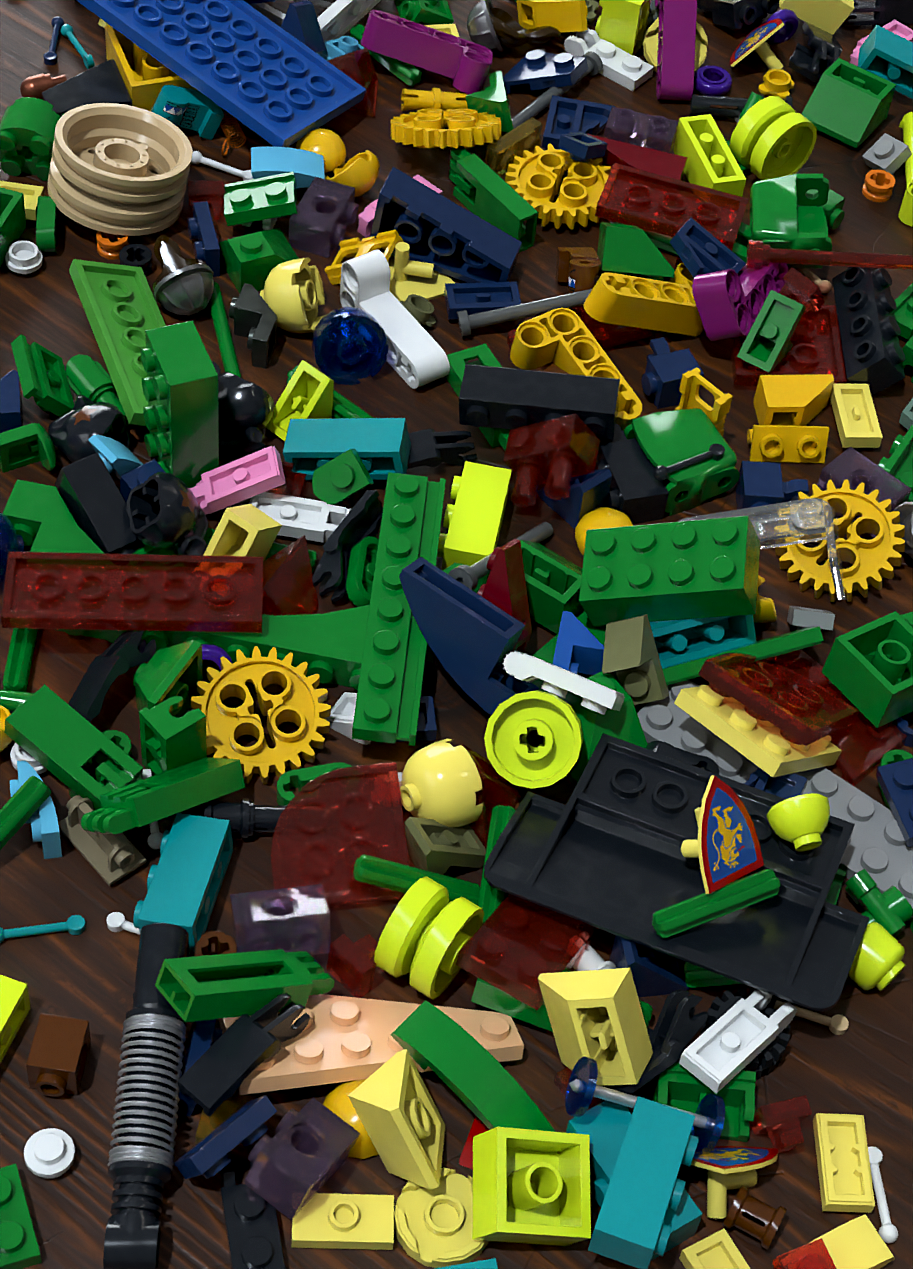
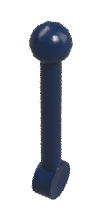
(50, 57)

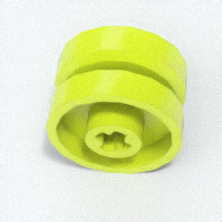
(773, 139)
(508, 743)
(427, 936)

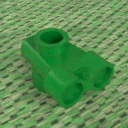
(885, 908)

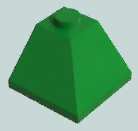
(254, 256)
(170, 674)
(618, 724)

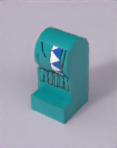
(189, 110)

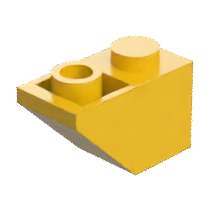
(560, 14)
(791, 398)

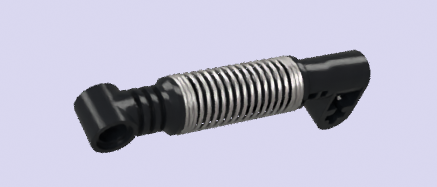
(142, 1159)

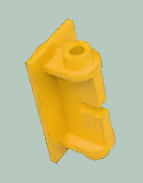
(788, 443)

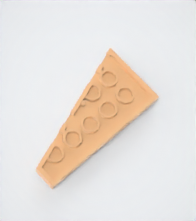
(353, 1039)

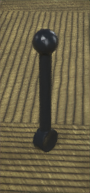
(715, 452)

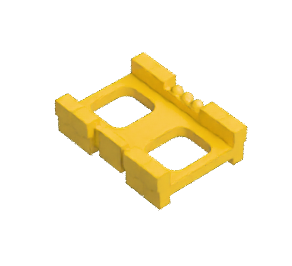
(355, 248)
(690, 398)

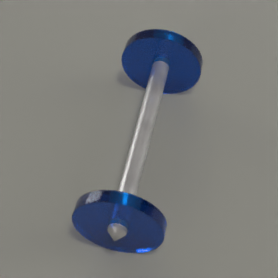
(582, 1088)

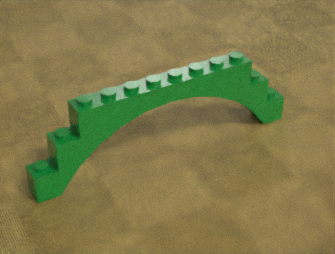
(327, 641)

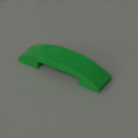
(468, 1070)

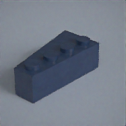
(443, 232)

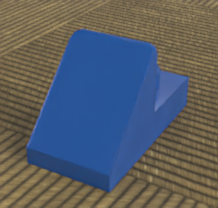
(577, 647)

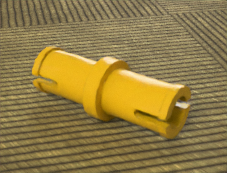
(432, 99)

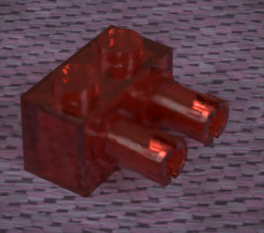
(550, 455)

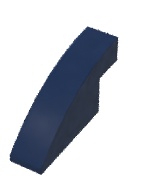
(464, 633)

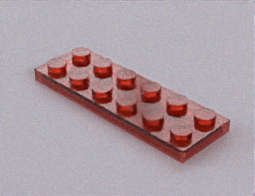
(133, 592)

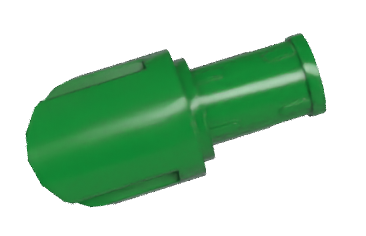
(93, 381)

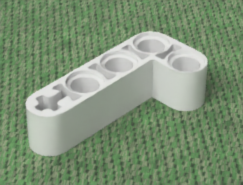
(411, 348)

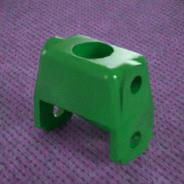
(789, 216)
(679, 435)

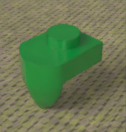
(26, 446)
(341, 478)

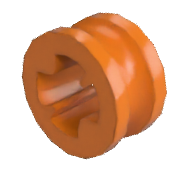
(878, 185)
(110, 245)

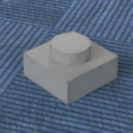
(887, 154)
(809, 617)

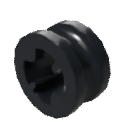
(136, 253)

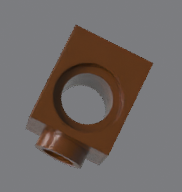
(58, 1055)

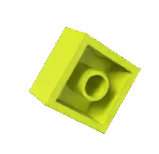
(531, 1186)

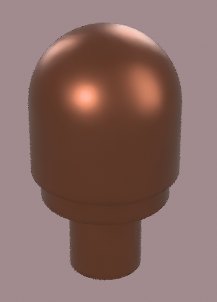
(36, 84)

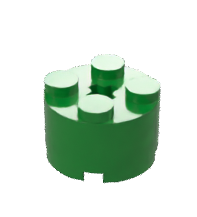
(27, 137)

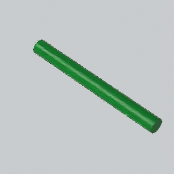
(223, 332)

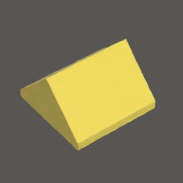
(402, 1121)

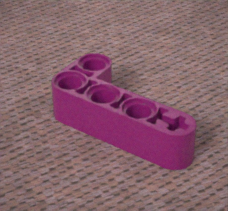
(428, 49)
(676, 49)
(732, 301)

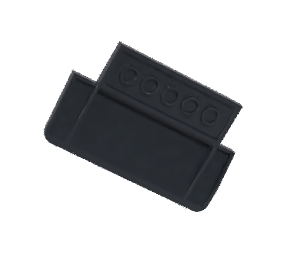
(619, 859)

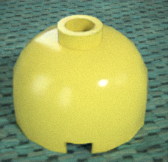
(294, 295)
(442, 785)

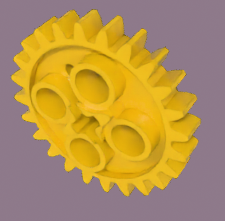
(464, 129)
(540, 176)
(868, 557)
(296, 704)

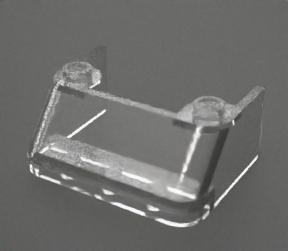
(794, 524)

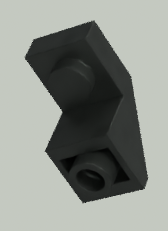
(256, 322)

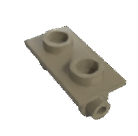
(107, 853)

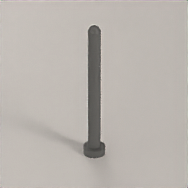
(542, 102)
(519, 311)
(471, 574)

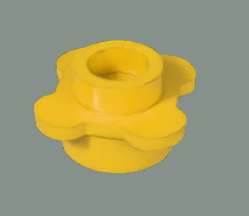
(776, 83)

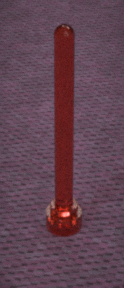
(761, 255)

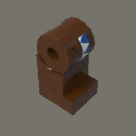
(578, 267)

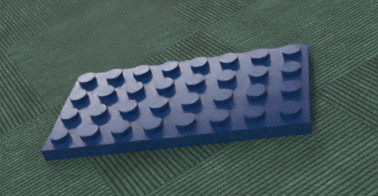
(237, 62)

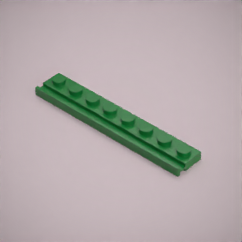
(393, 641)

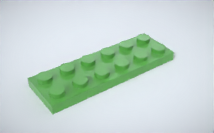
(119, 313)

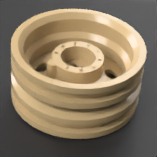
(119, 169)

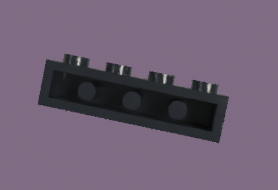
(868, 327)
(525, 397)

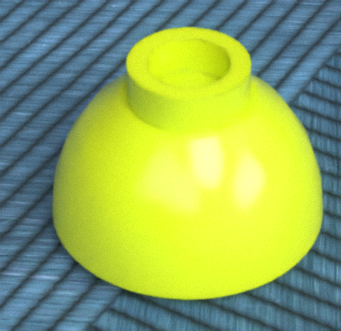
(801, 820)

